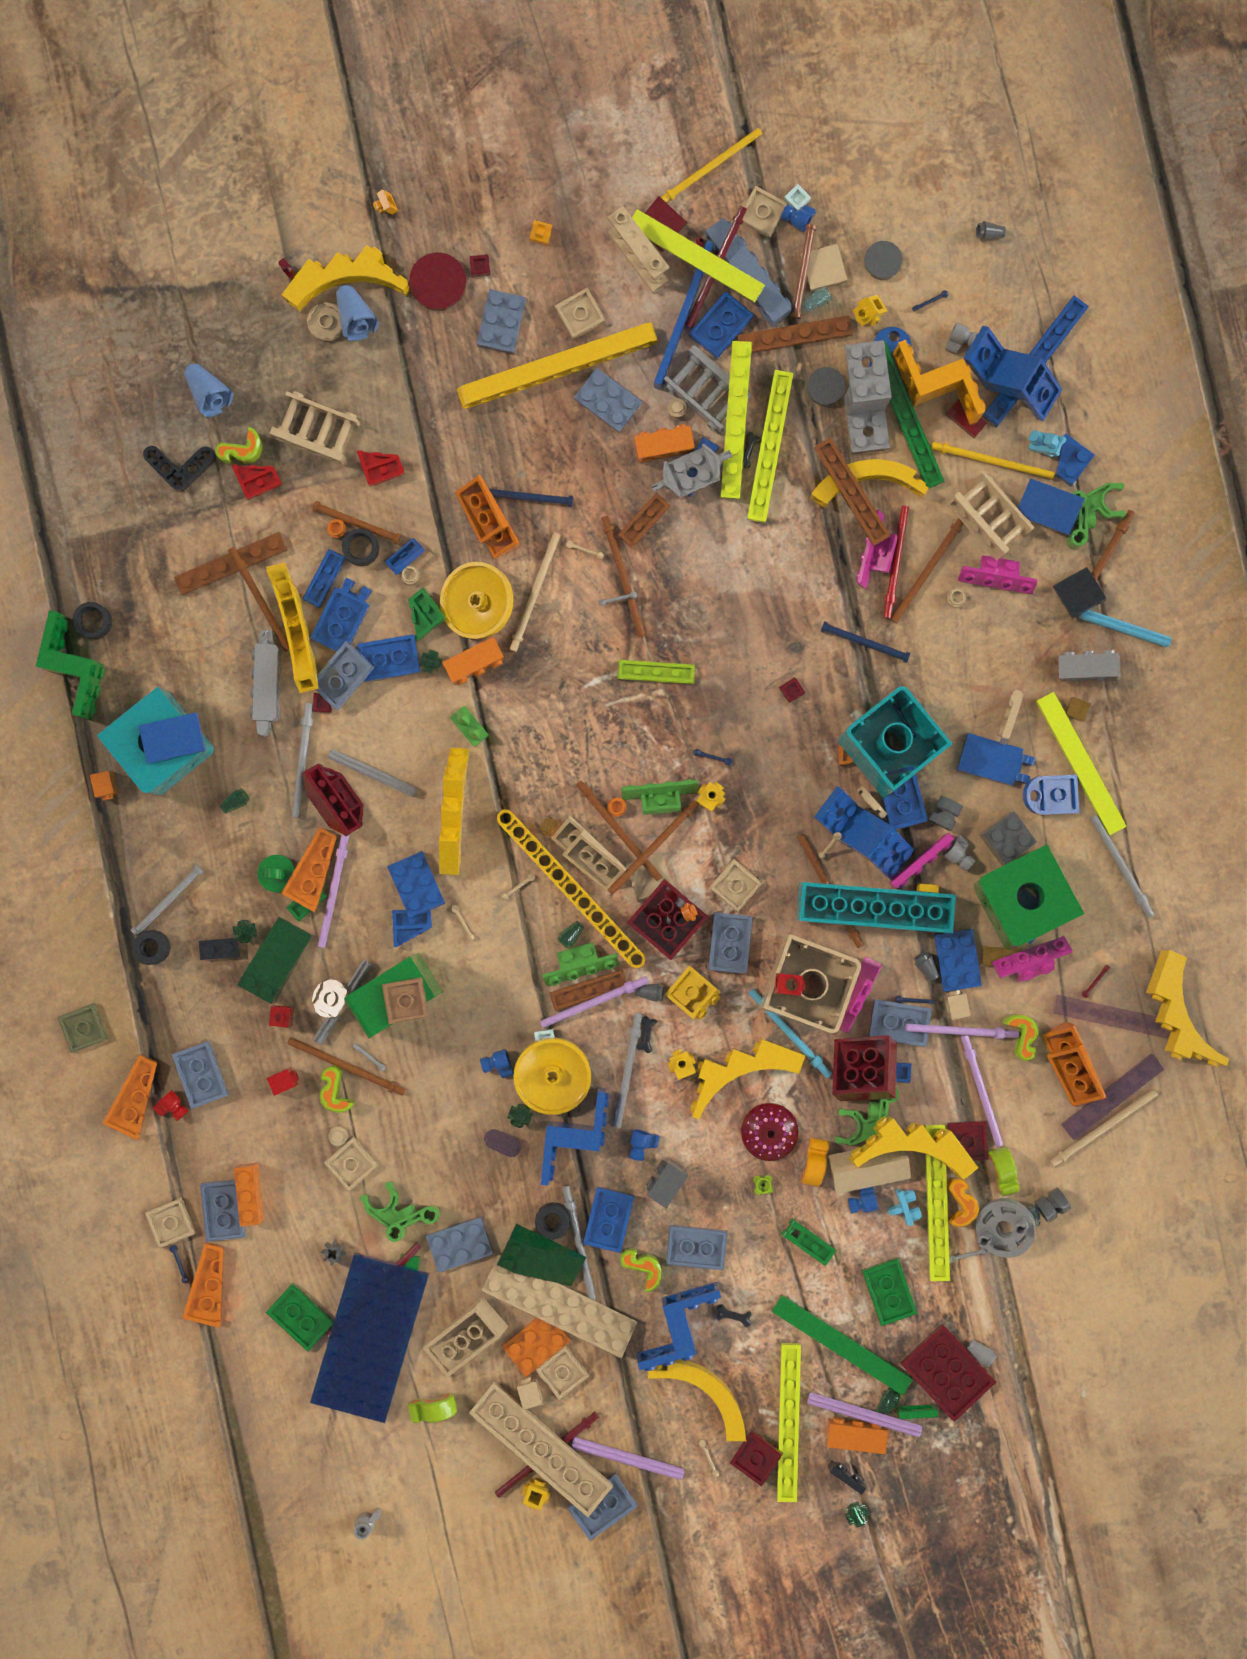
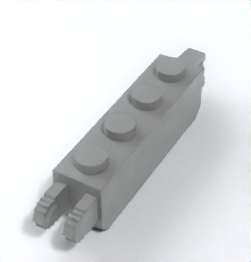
(266, 682)

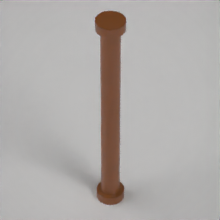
(803, 271)
(317, 507)

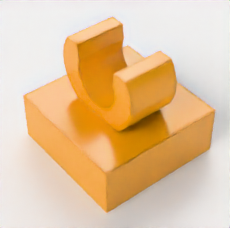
(385, 203)
(541, 232)

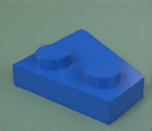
(406, 928)

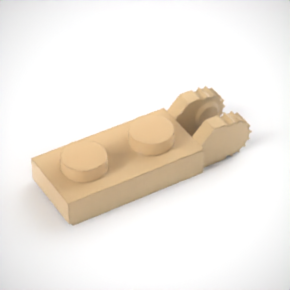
(1010, 716)

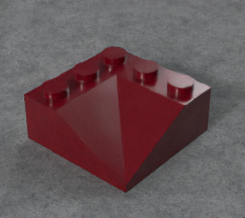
(662, 921)
(864, 1068)

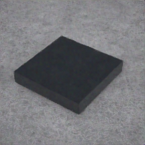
(1079, 593)

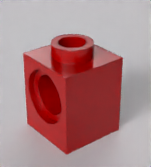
(780, 984)
(281, 1016)
(283, 1081)

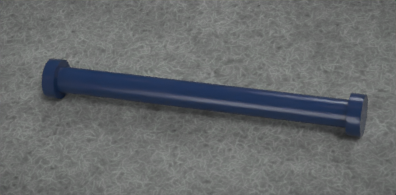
(532, 497)
(865, 642)

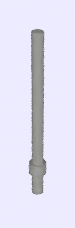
(306, 722)
(1141, 899)
(635, 1032)
(570, 1206)

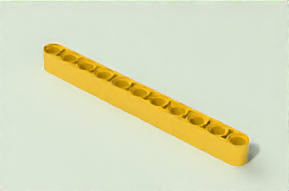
(557, 365)
(561, 884)

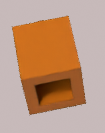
(104, 785)

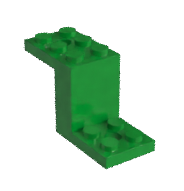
(87, 670)

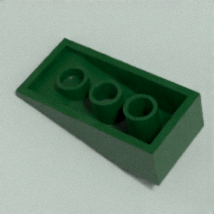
(275, 961)
(539, 1257)

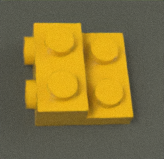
(693, 994)

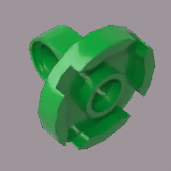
(275, 872)

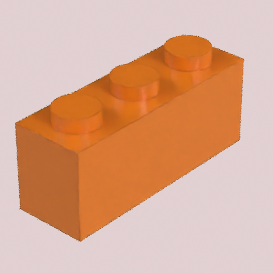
(664, 443)
(474, 661)
(248, 1194)
(856, 1435)

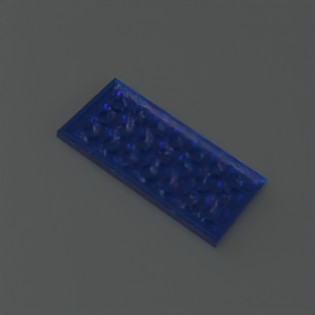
(369, 1337)

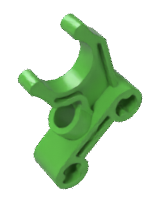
(1087, 518)
(865, 1126)
(391, 1217)

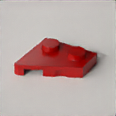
(380, 466)
(256, 479)

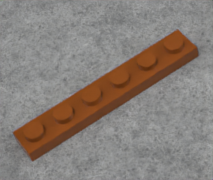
(798, 334)
(851, 491)
(224, 565)

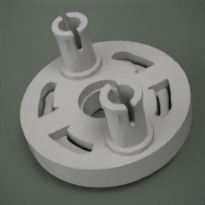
(991, 1234)

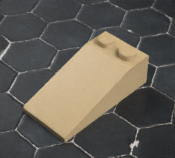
(465, 1337)

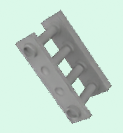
(711, 370)

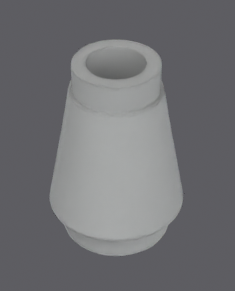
(982, 1353)

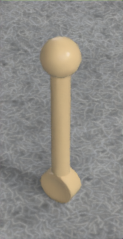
(570, 544)
(837, 836)
(531, 877)
(455, 909)
(702, 1443)

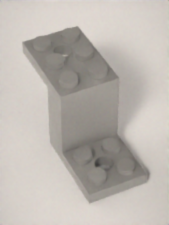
(867, 396)

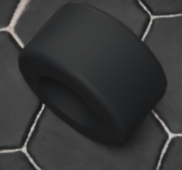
(139, 949)
(543, 1229)

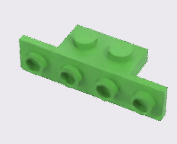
(660, 797)
(579, 962)

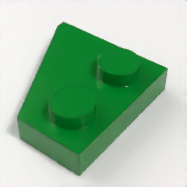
(425, 613)

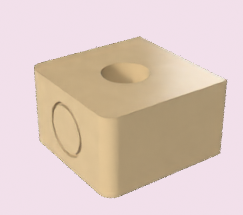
(836, 977)

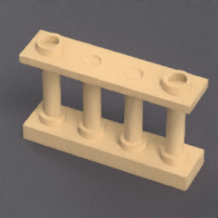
(638, 249)
(300, 439)
(976, 524)

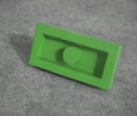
(469, 726)

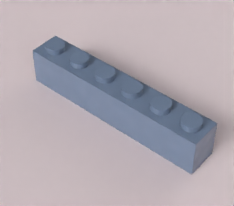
(770, 301)

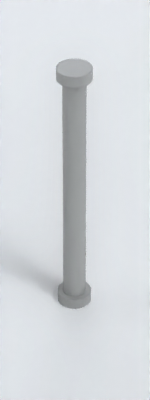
(167, 900)

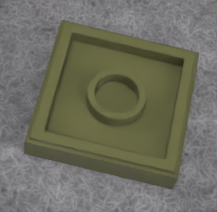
(83, 1028)

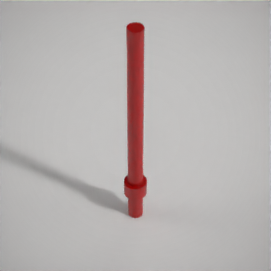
(890, 597)

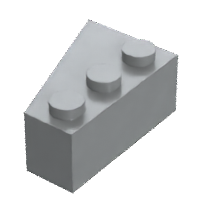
(1089, 666)

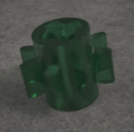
(430, 661)
(244, 931)
(519, 1115)
(856, 1514)

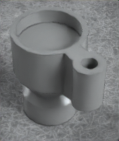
(959, 336)
(957, 853)
(365, 1523)

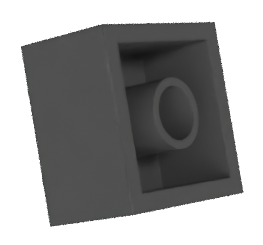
(1007, 838)
(666, 1182)

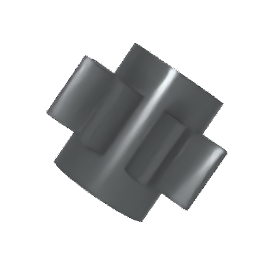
(332, 1258)

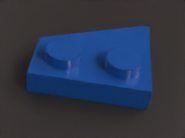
(1072, 460)

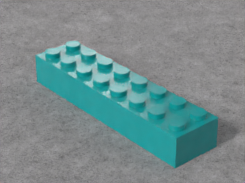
(875, 907)

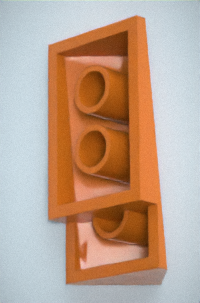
(487, 518)
(1072, 1064)

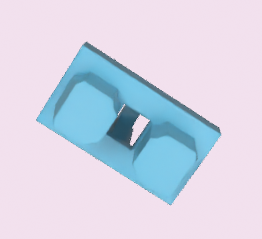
(1052, 442)
(905, 1197)

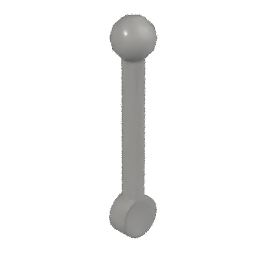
(633, 595)
(381, 1067)
(952, 1258)

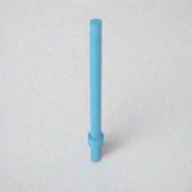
(814, 1059)

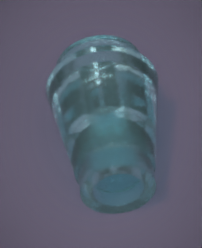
(818, 299)

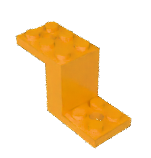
(939, 382)

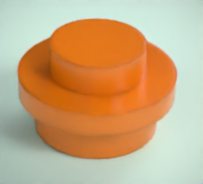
(336, 528)
(617, 807)
(689, 912)

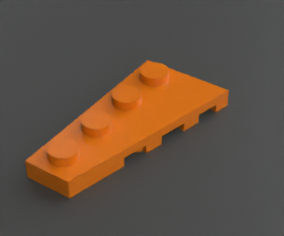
(310, 874)
(131, 1102)
(206, 1290)

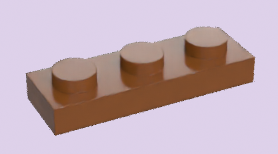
(644, 520)

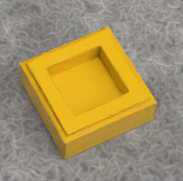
(927, 888)

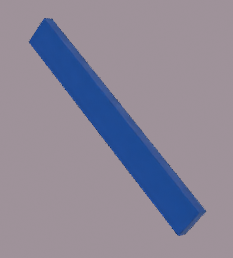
(680, 324)
(1044, 348)

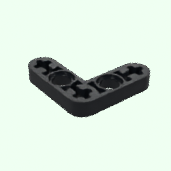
(182, 472)

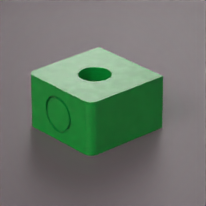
(1044, 877)
(369, 1003)

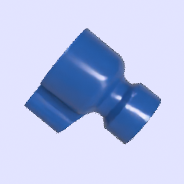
(798, 218)
(500, 1061)
(641, 1140)
(866, 1202)

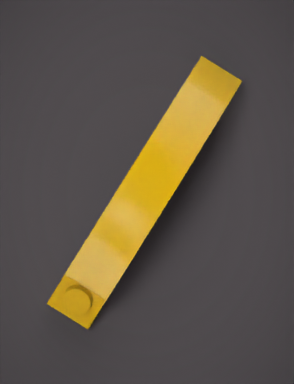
(872, 470)
(713, 1386)

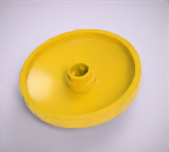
(476, 600)
(552, 1076)

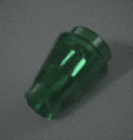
(234, 801)
(570, 934)
(888, 1401)

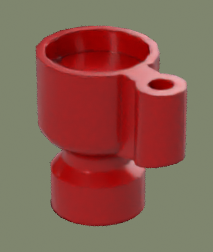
(170, 1103)

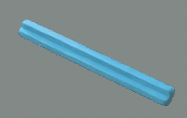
(1126, 628)

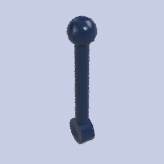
(944, 294)
(896, 707)
(728, 761)
(899, 999)
(173, 1249)

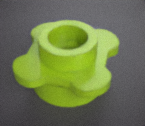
(763, 1189)

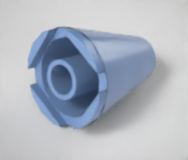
(354, 314)
(207, 390)

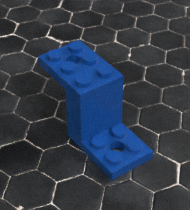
(1012, 373)
(864, 833)
(574, 1136)
(683, 1343)

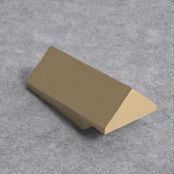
(588, 853)
(876, 1171)

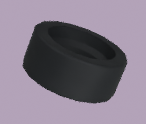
(360, 561)
(81, 610)

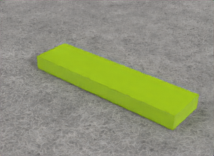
(656, 672)

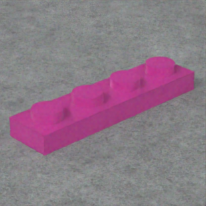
(916, 866)

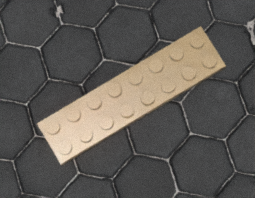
(562, 1309)
(541, 1449)

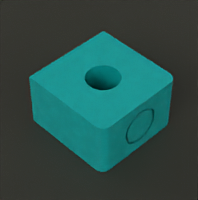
(126, 746)
(868, 750)

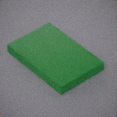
(889, 1291)
(300, 1317)

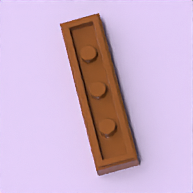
(586, 990)

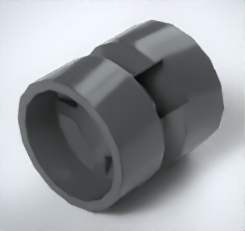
(945, 813)
(1052, 1205)

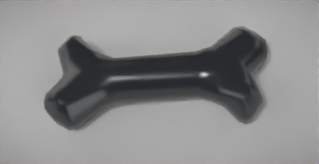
(751, 441)
(645, 1044)
(743, 1318)

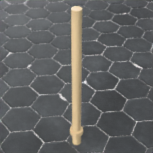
(517, 638)
(1103, 1128)

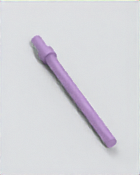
(341, 853)
(628, 987)
(997, 1033)
(970, 1054)

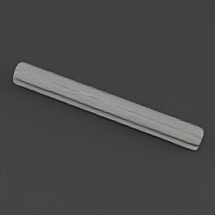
(372, 773)
(353, 985)

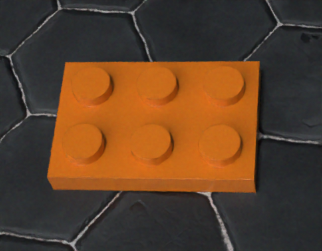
(535, 1345)

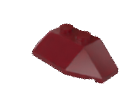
(334, 799)

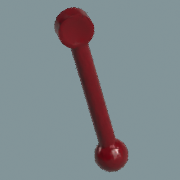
(1086, 993)

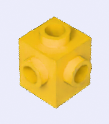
(869, 311)
(707, 802)
(681, 1070)
(532, 1499)

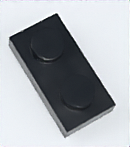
(219, 948)
(853, 1480)

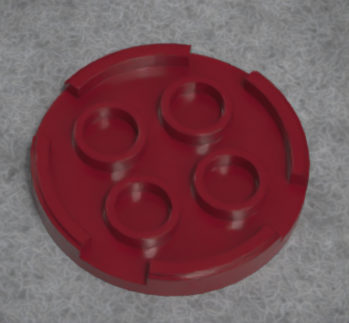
(437, 281)

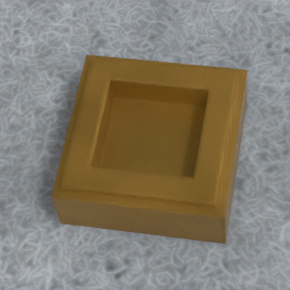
(1077, 709)

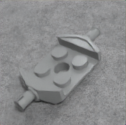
(702, 460)

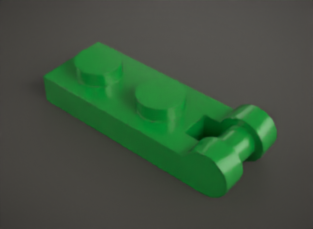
(809, 1242)

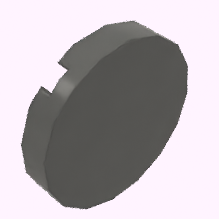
(883, 260)
(825, 386)

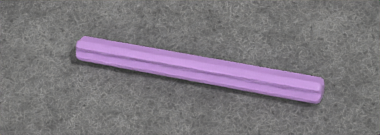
(864, 1415)
(628, 1458)

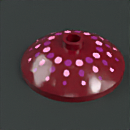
(766, 1118)

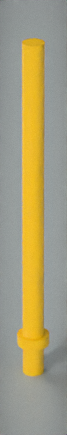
(670, 194)
(945, 448)

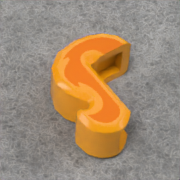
(815, 1162)
(967, 1202)

